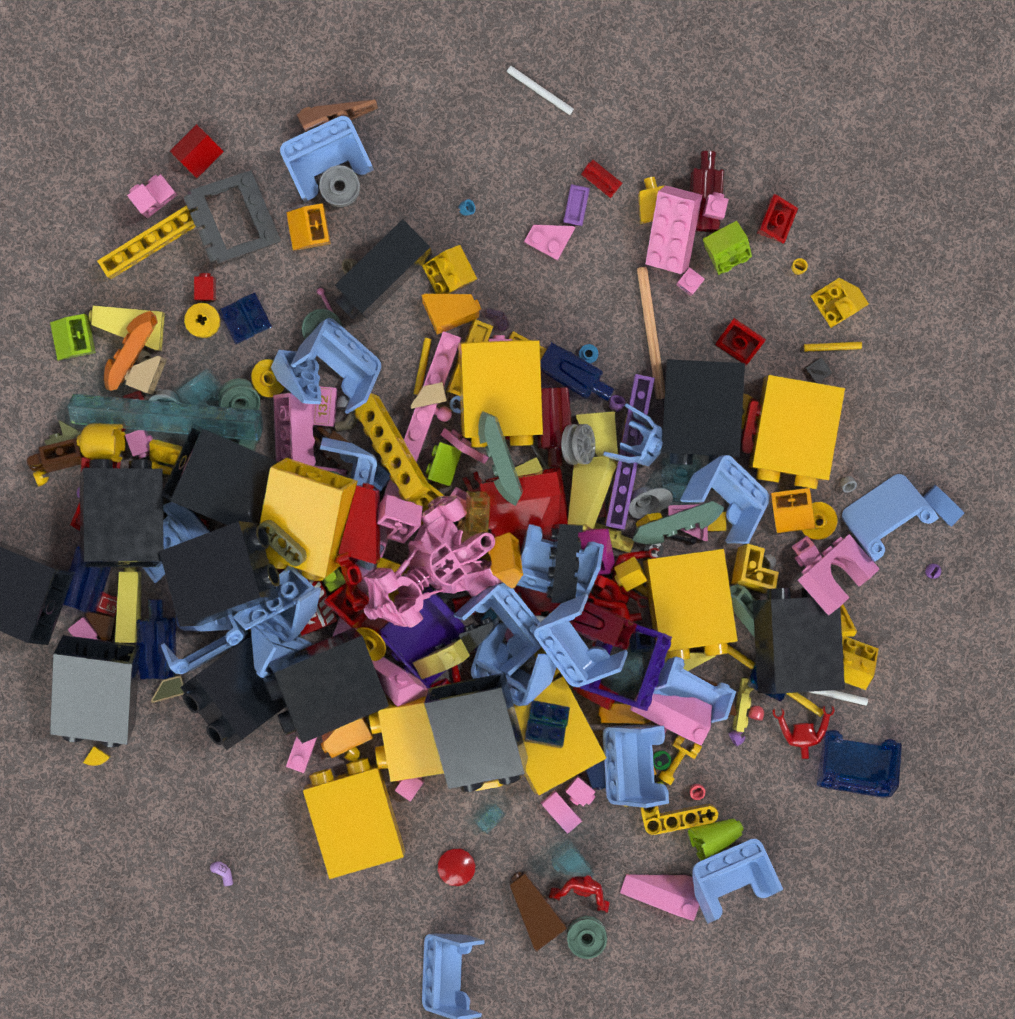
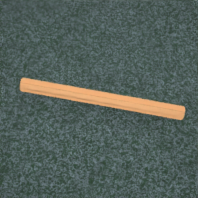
(651, 332)

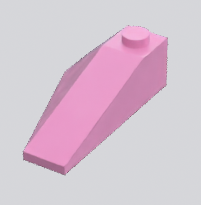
(398, 683)
(682, 715)
(665, 892)

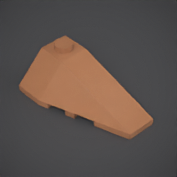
(318, 115)

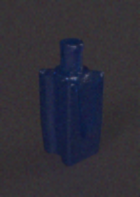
(574, 372)
(86, 585)
(150, 636)

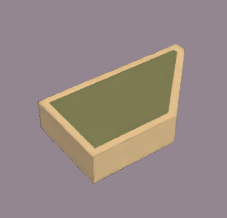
(168, 689)

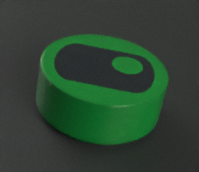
(661, 760)

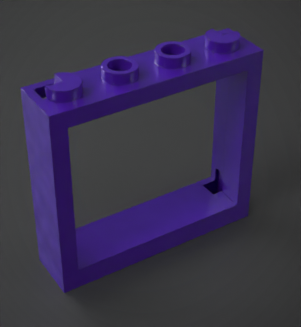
(652, 674)

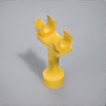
(667, 776)

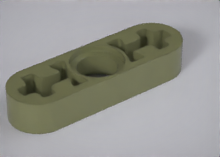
(296, 548)

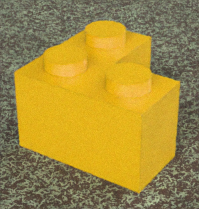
(749, 570)

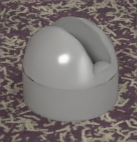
(342, 402)
(851, 484)
(768, 561)

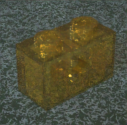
(477, 513)

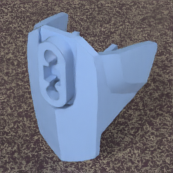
(650, 446)

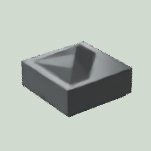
(818, 370)

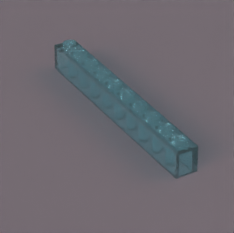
(165, 416)

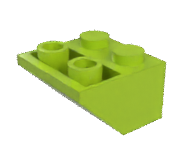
(728, 247)
(72, 337)
(444, 464)

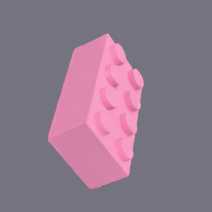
(673, 229)
(293, 429)

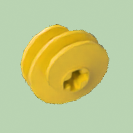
(197, 329)

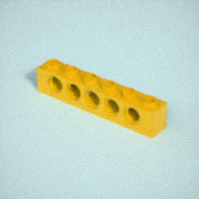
(147, 243)
(417, 484)

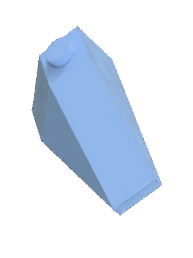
(300, 380)
(290, 589)

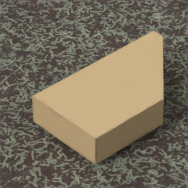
(430, 395)

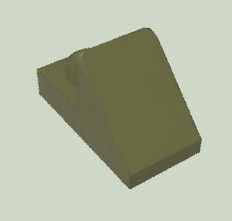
(68, 431)

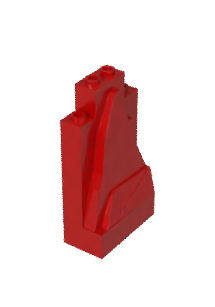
(539, 505)

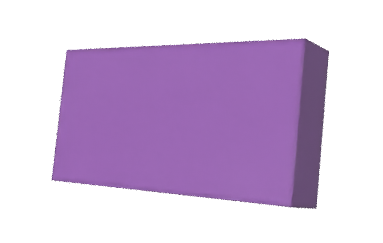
(576, 205)

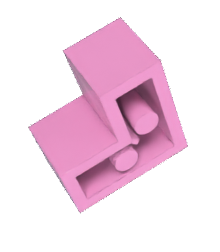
(153, 196)
(399, 517)

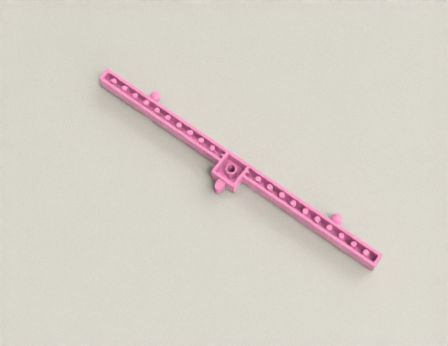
(414, 440)

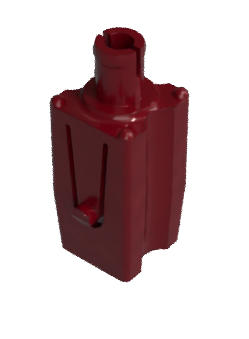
(705, 182)
(555, 417)
(604, 625)

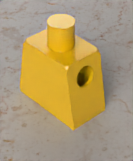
(647, 200)

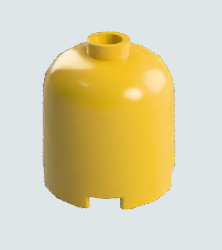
(102, 441)

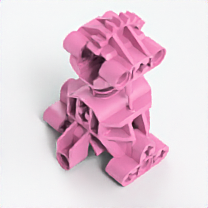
(433, 559)

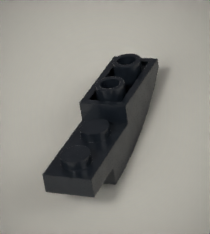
(473, 635)

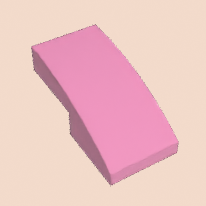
(561, 812)

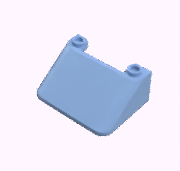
(884, 511)
(536, 563)
(269, 648)
(209, 652)
(679, 682)

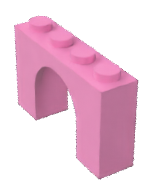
(819, 580)

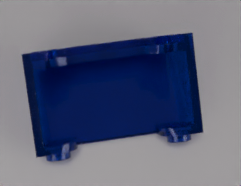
(859, 766)

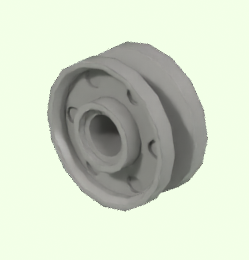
(339, 174)
(578, 444)

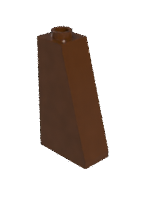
(537, 913)

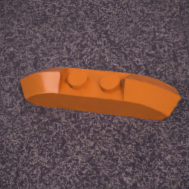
(139, 332)

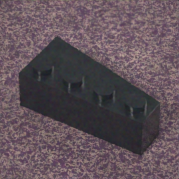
(564, 563)

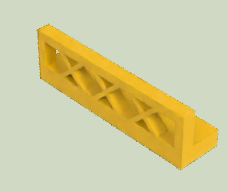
(478, 332)

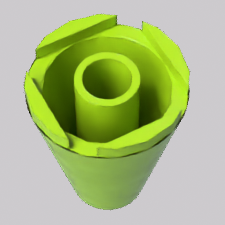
(714, 837)

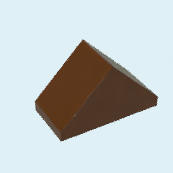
(103, 624)

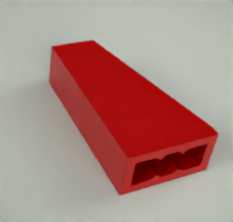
(361, 531)

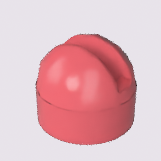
(756, 713)
(698, 794)

